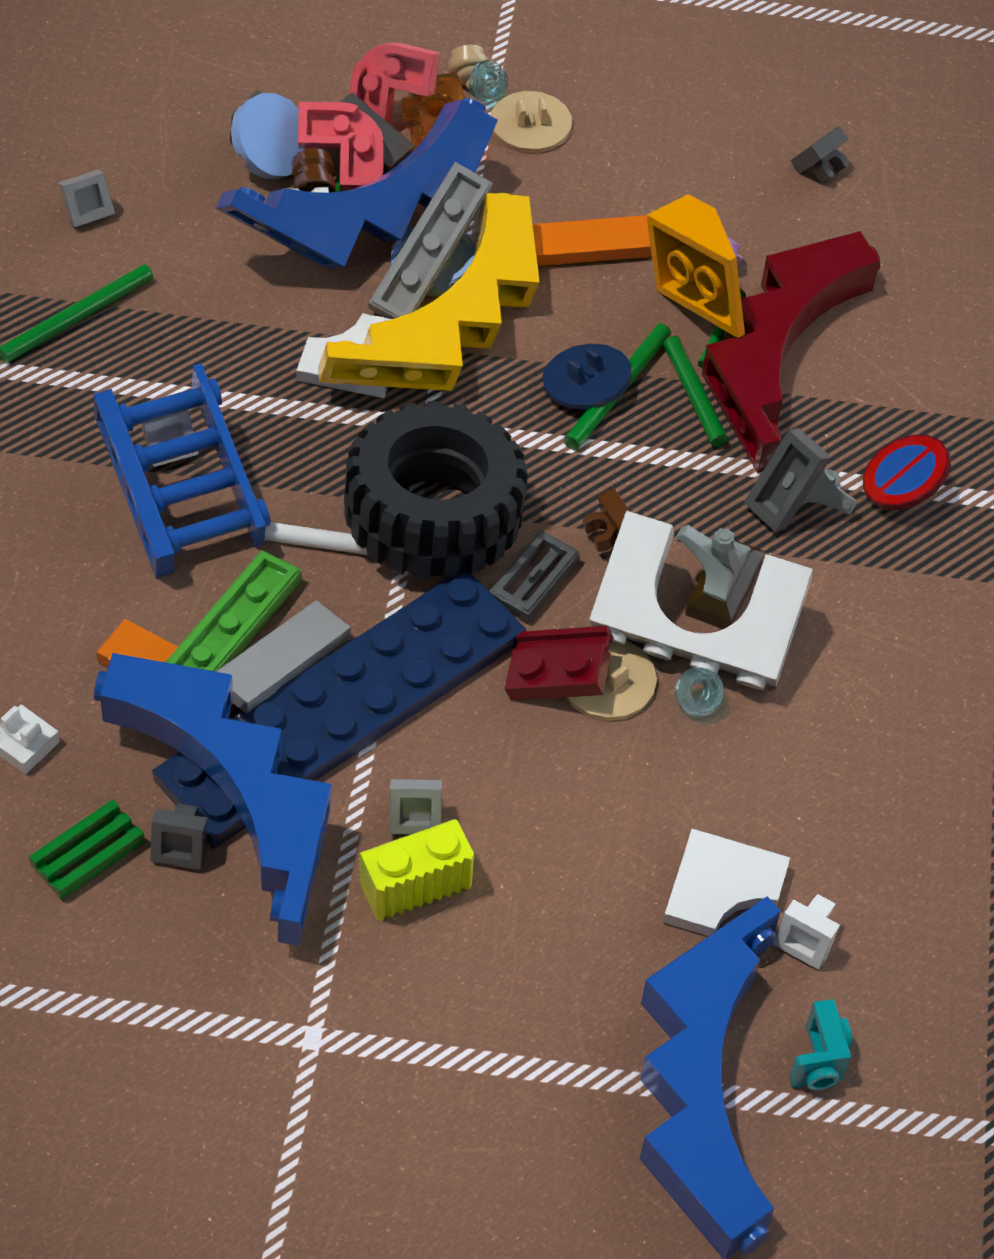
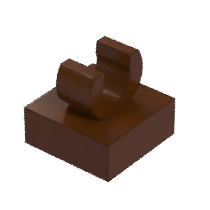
(609, 519)

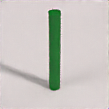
(695, 391)

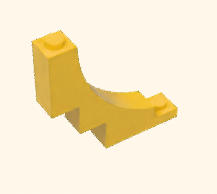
(426, 345)

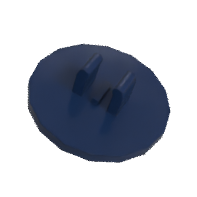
(587, 376)

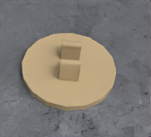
(531, 122)
(627, 688)

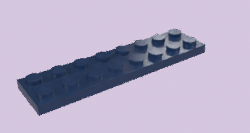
(361, 691)

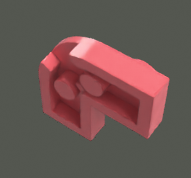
(392, 68)
(344, 128)

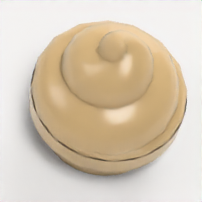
(464, 60)

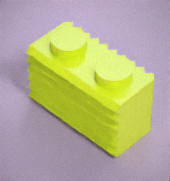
(416, 869)

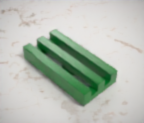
(82, 842)

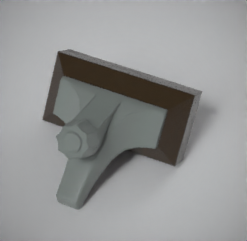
(726, 577)

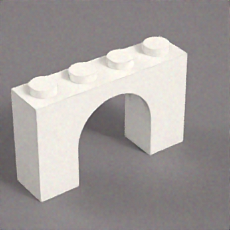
(749, 647)

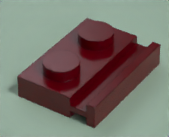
(559, 663)

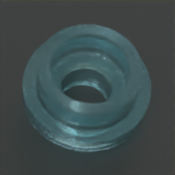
(488, 81)
(711, 695)

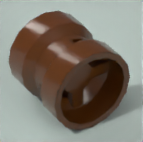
(313, 169)

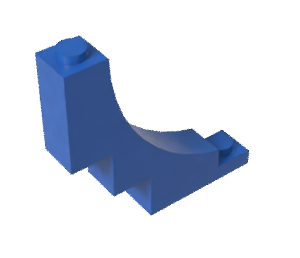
(328, 224)
(281, 812)
(695, 1149)

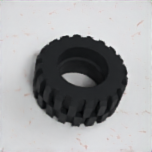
(427, 533)

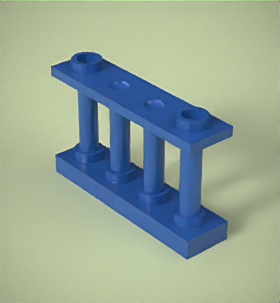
(148, 501)

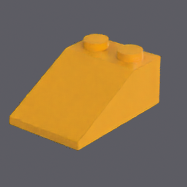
(696, 262)

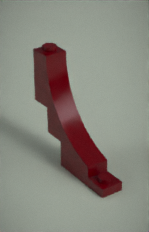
(797, 291)

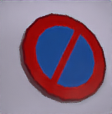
(906, 472)

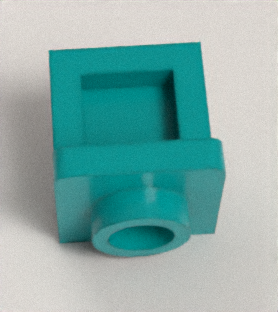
(830, 1044)

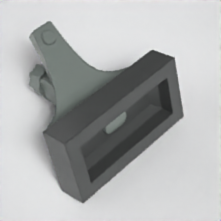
(794, 478)

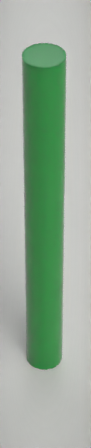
(75, 313)
(638, 361)

